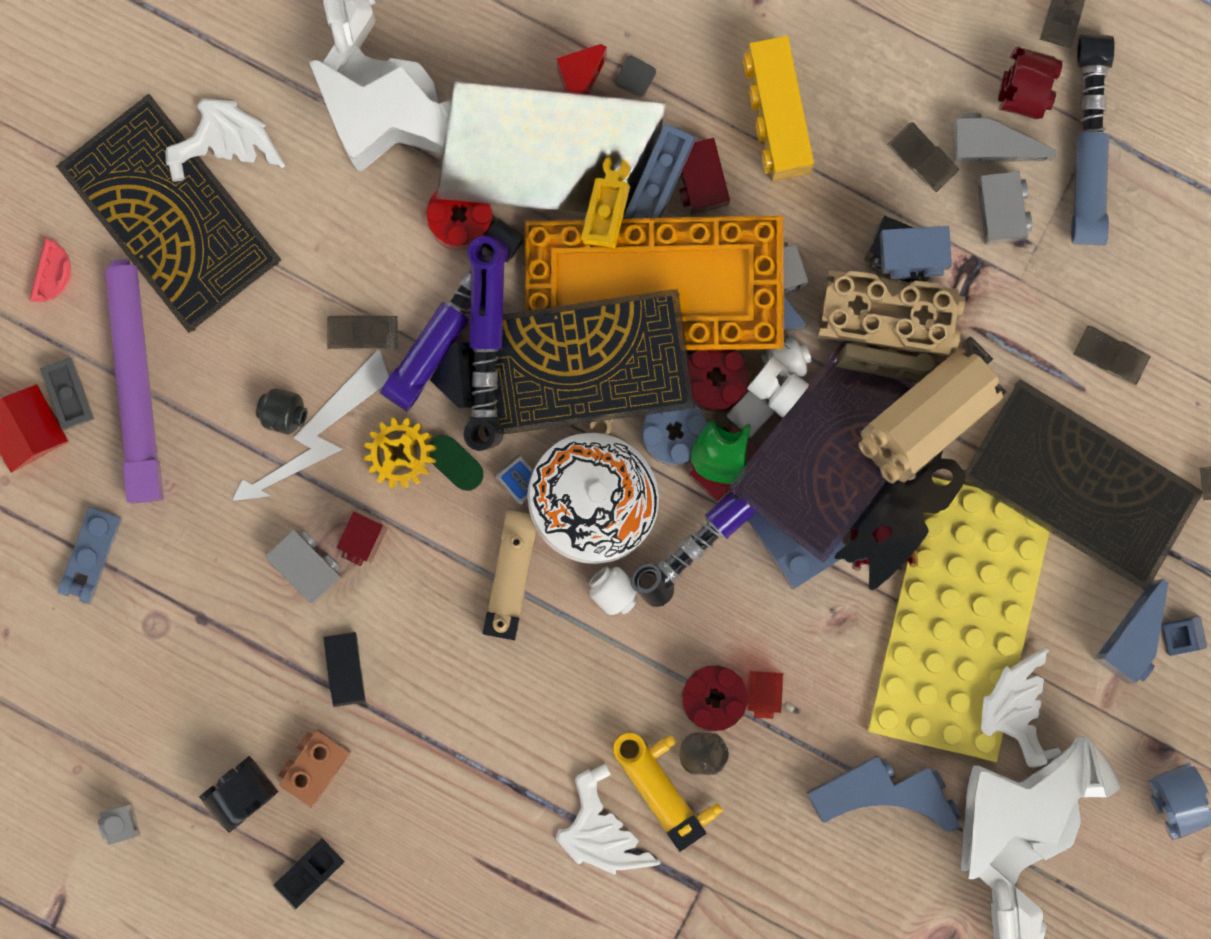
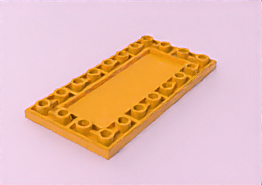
(722, 268)

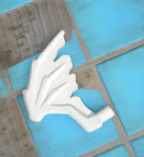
(227, 133)
(1014, 706)
(598, 837)

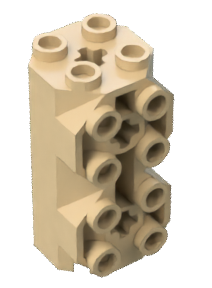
(890, 313)
(930, 416)

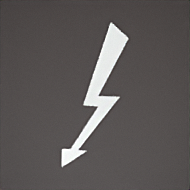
(360, 386)

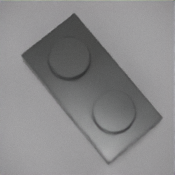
(67, 393)

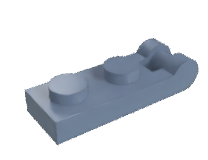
(90, 554)

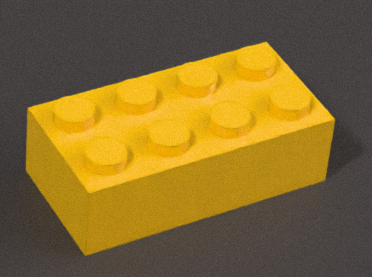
(779, 108)

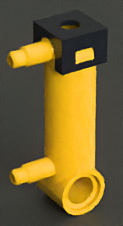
(660, 792)

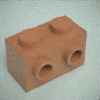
(314, 767)

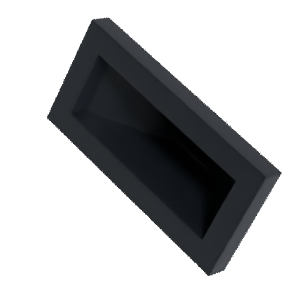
(455, 374)

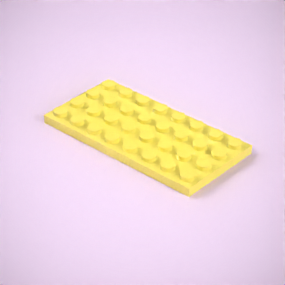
(958, 624)

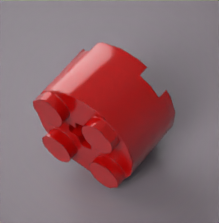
(458, 234)

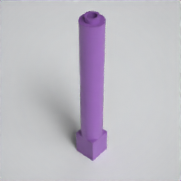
(141, 463)

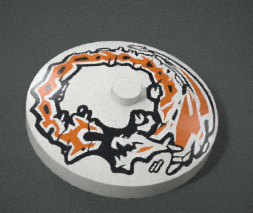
(593, 498)

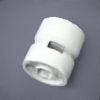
(778, 386)

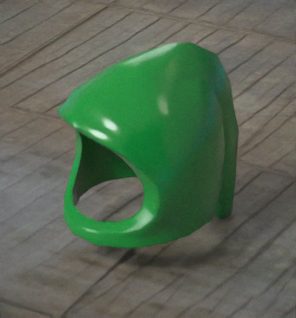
(720, 453)

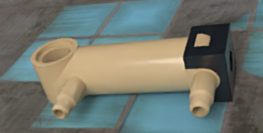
(510, 576)

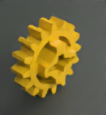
(391, 465)

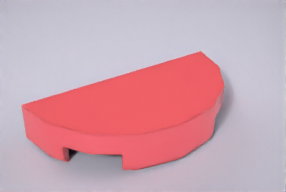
(52, 273)

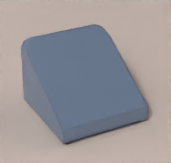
(792, 320)
(1184, 636)

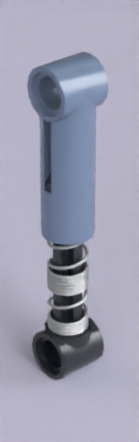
(1090, 214)

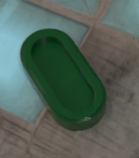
(456, 463)

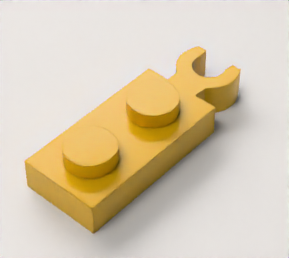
(607, 206)

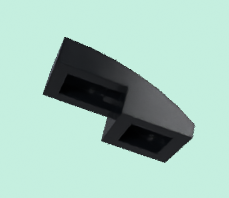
(344, 669)
(308, 874)

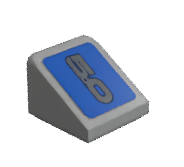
(516, 478)

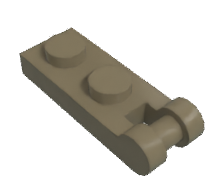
(884, 362)

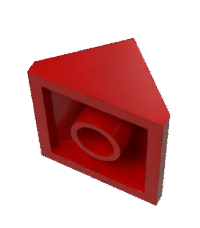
(580, 69)
(27, 428)

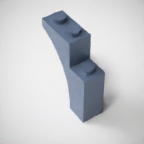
(872, 786)

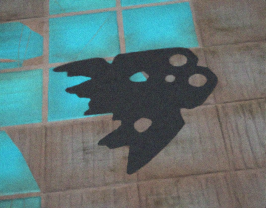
(902, 509)

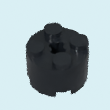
(238, 794)

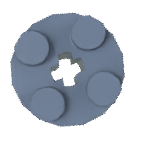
(656, 436)
(1182, 799)

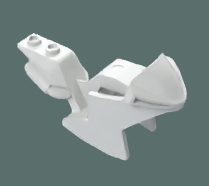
(375, 99)
(1025, 821)

